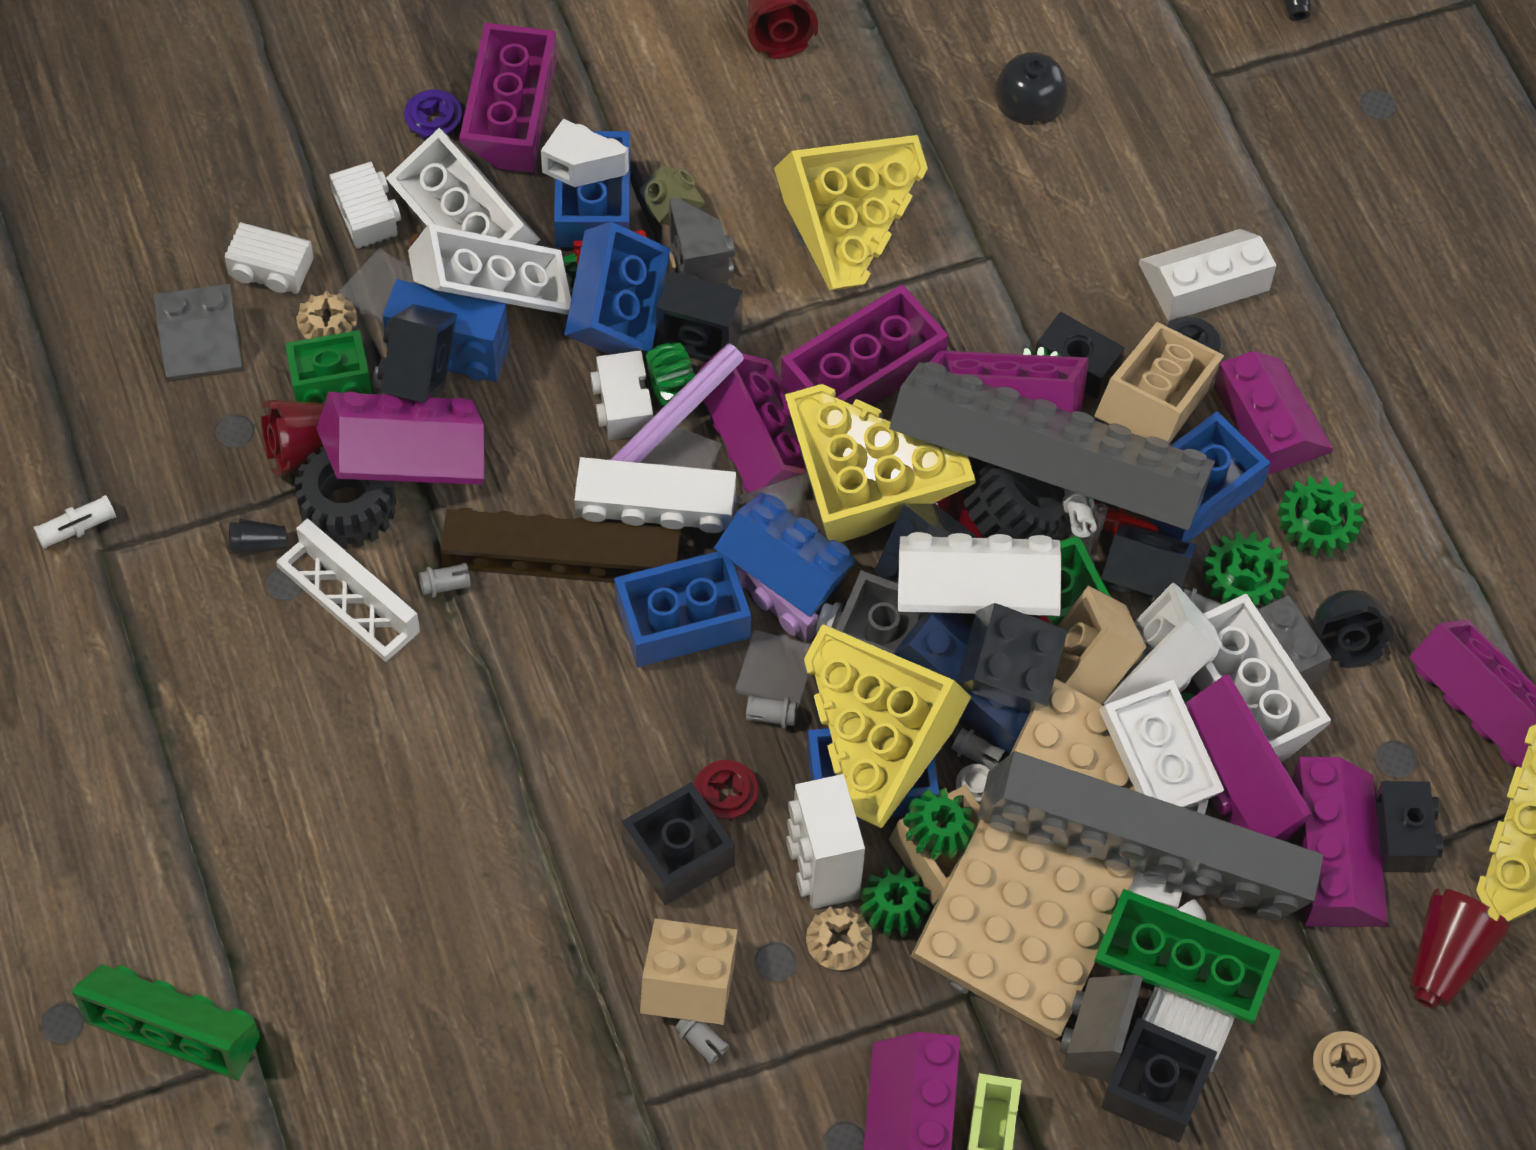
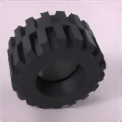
(1013, 504)
(343, 521)

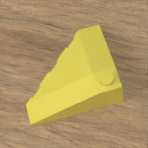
(848, 199)
(864, 468)
(882, 718)
(1511, 874)

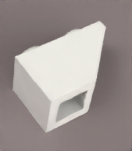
(582, 156)

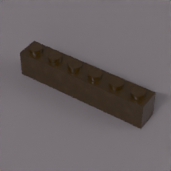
(554, 545)

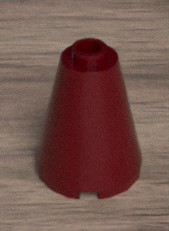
(781, 26)
(290, 433)
(1453, 946)

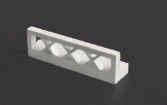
(359, 581)

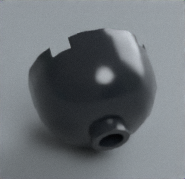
(1032, 88)
(1353, 627)

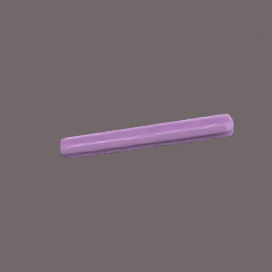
(681, 405)

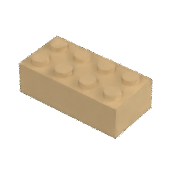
(1159, 384)

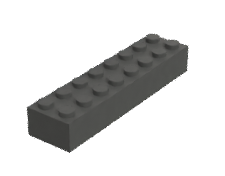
(1052, 444)
(1149, 837)

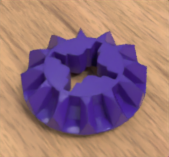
(426, 104)

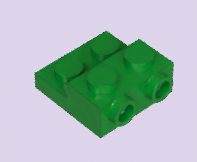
(328, 366)

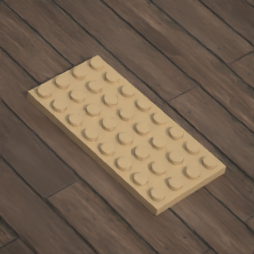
(1027, 915)

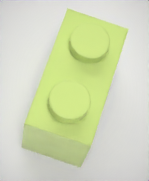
(994, 1113)

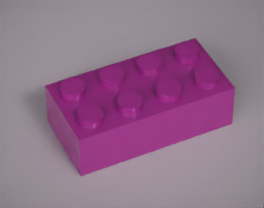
(868, 351)

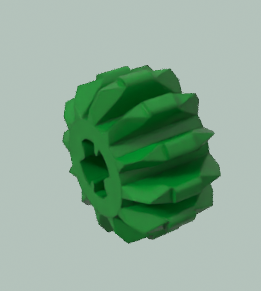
(668, 370)
(941, 810)
(894, 916)

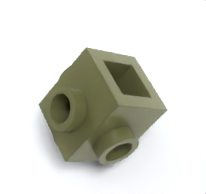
(667, 184)

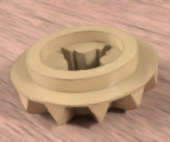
(342, 319)
(839, 955)
(1357, 1051)

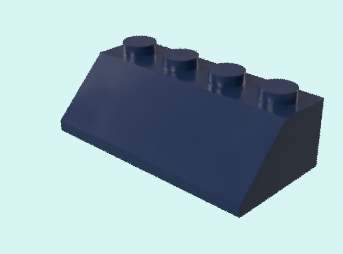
(939, 645)

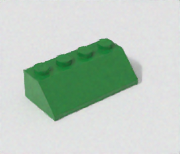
(1188, 956)
(167, 1020)

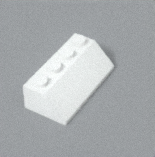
(454, 194)
(490, 268)
(655, 494)
(972, 573)
(1263, 676)

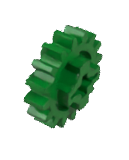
(1320, 516)
(1245, 570)

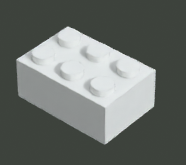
(825, 842)

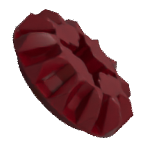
(717, 776)

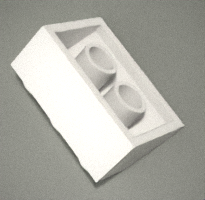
(1209, 273)
(1176, 645)

